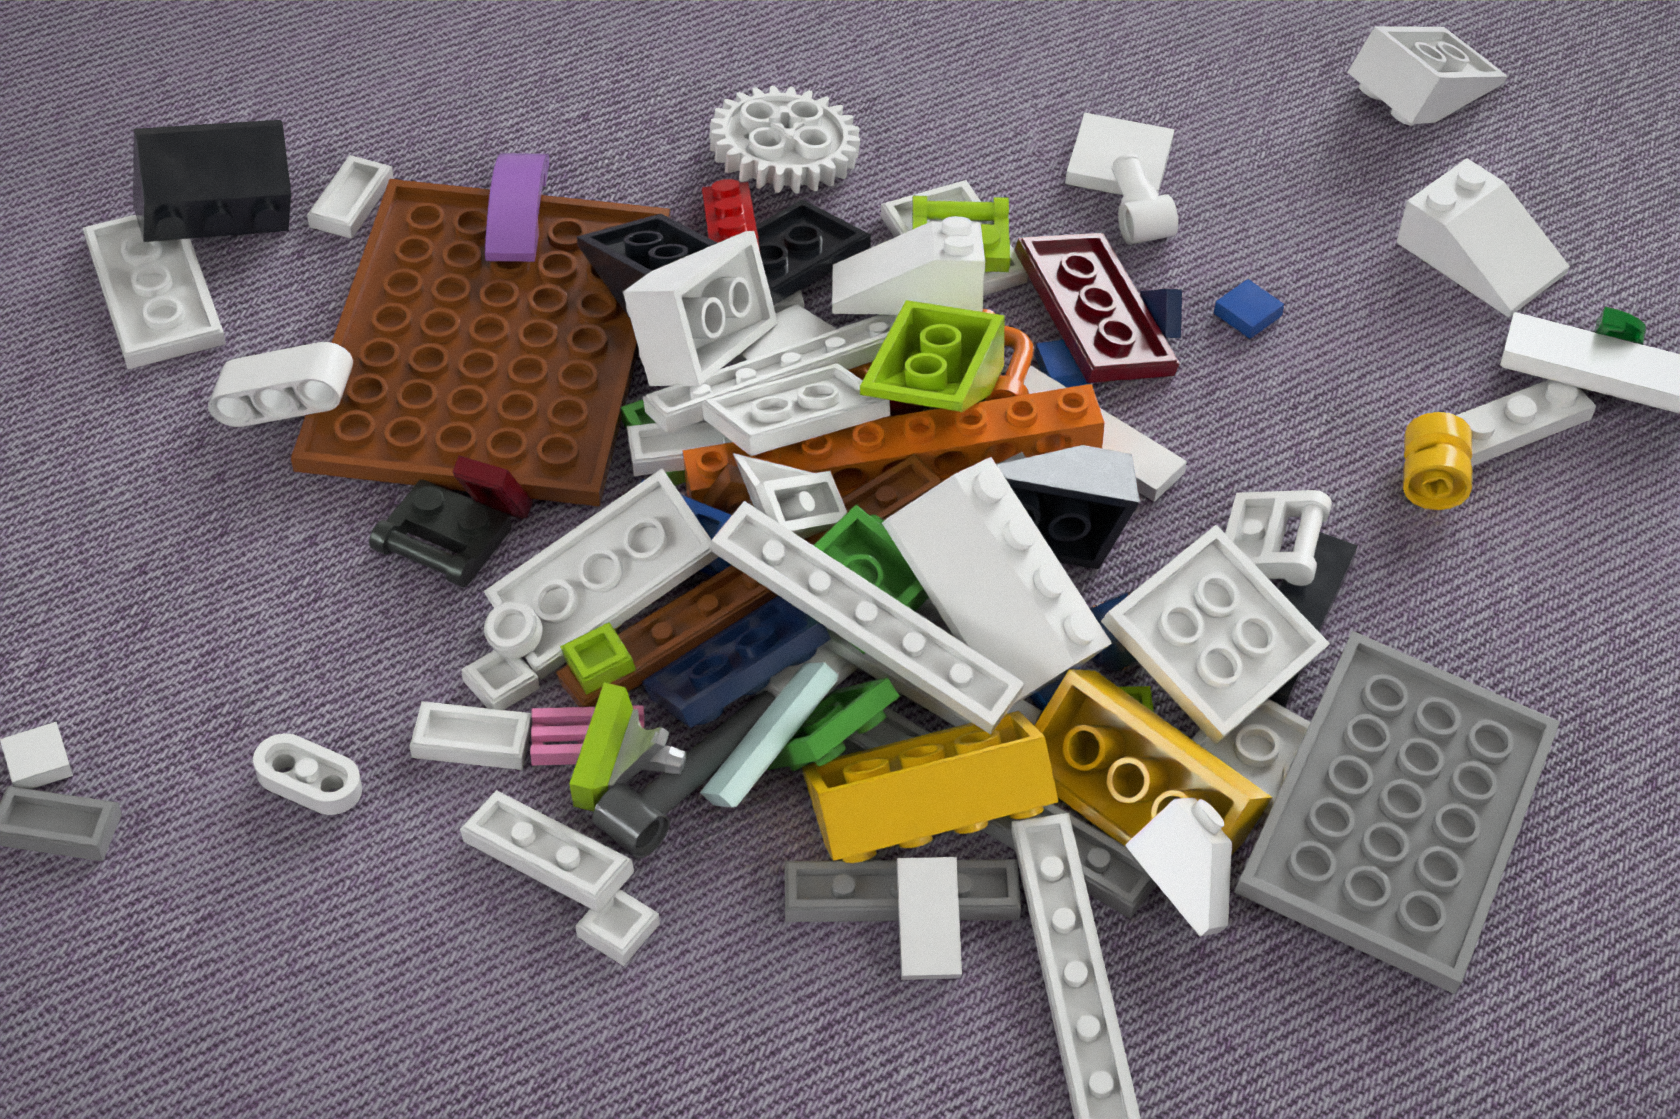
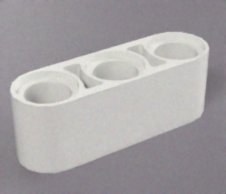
(281, 384)

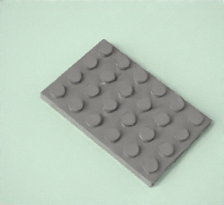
(1400, 811)

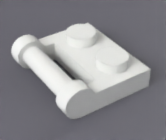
(1259, 526)

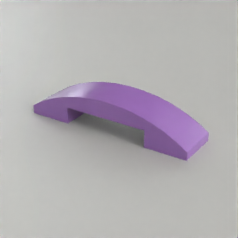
(515, 206)

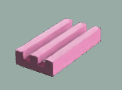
(560, 726)

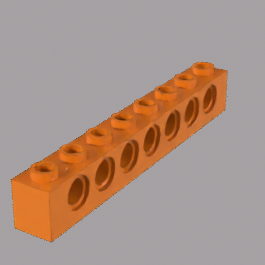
(939, 437)

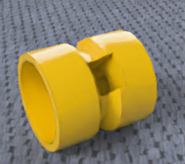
(1437, 461)

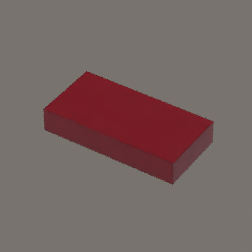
(492, 487)

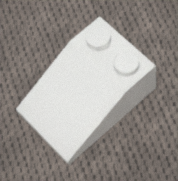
(1422, 72)
(1481, 238)
(926, 265)
(700, 311)

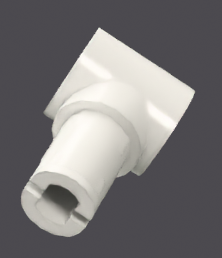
(1142, 211)

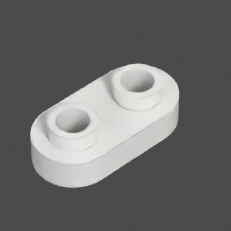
(311, 776)

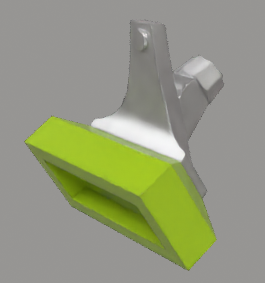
(618, 749)

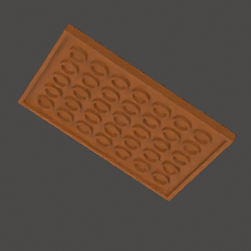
(478, 353)

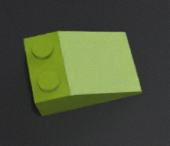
(938, 357)

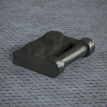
(447, 521)

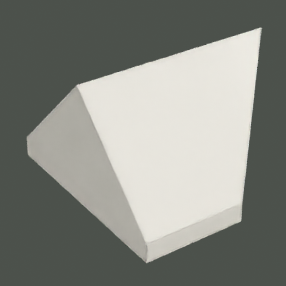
(792, 497)

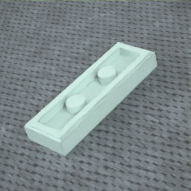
(769, 735)

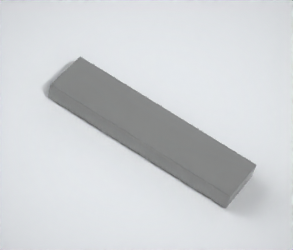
(869, 890)

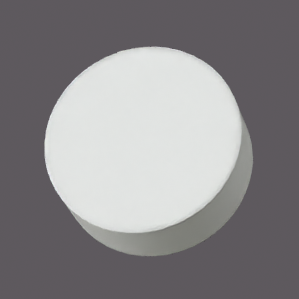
(513, 629)

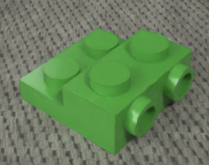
(868, 550)

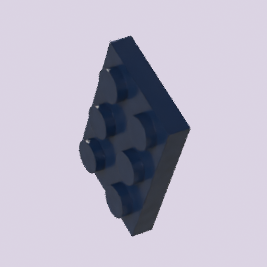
(736, 662)

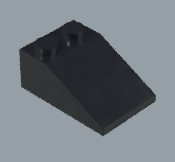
(636, 248)
(1076, 499)

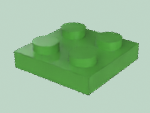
(834, 720)

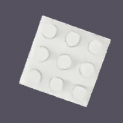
(1215, 633)

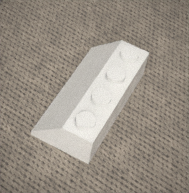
(996, 577)

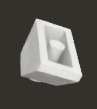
(1189, 861)

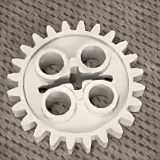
(784, 139)

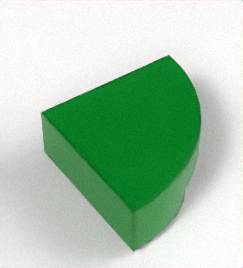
(1620, 325)

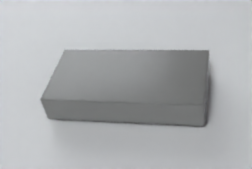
(57, 823)

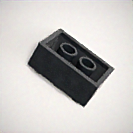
(211, 180)

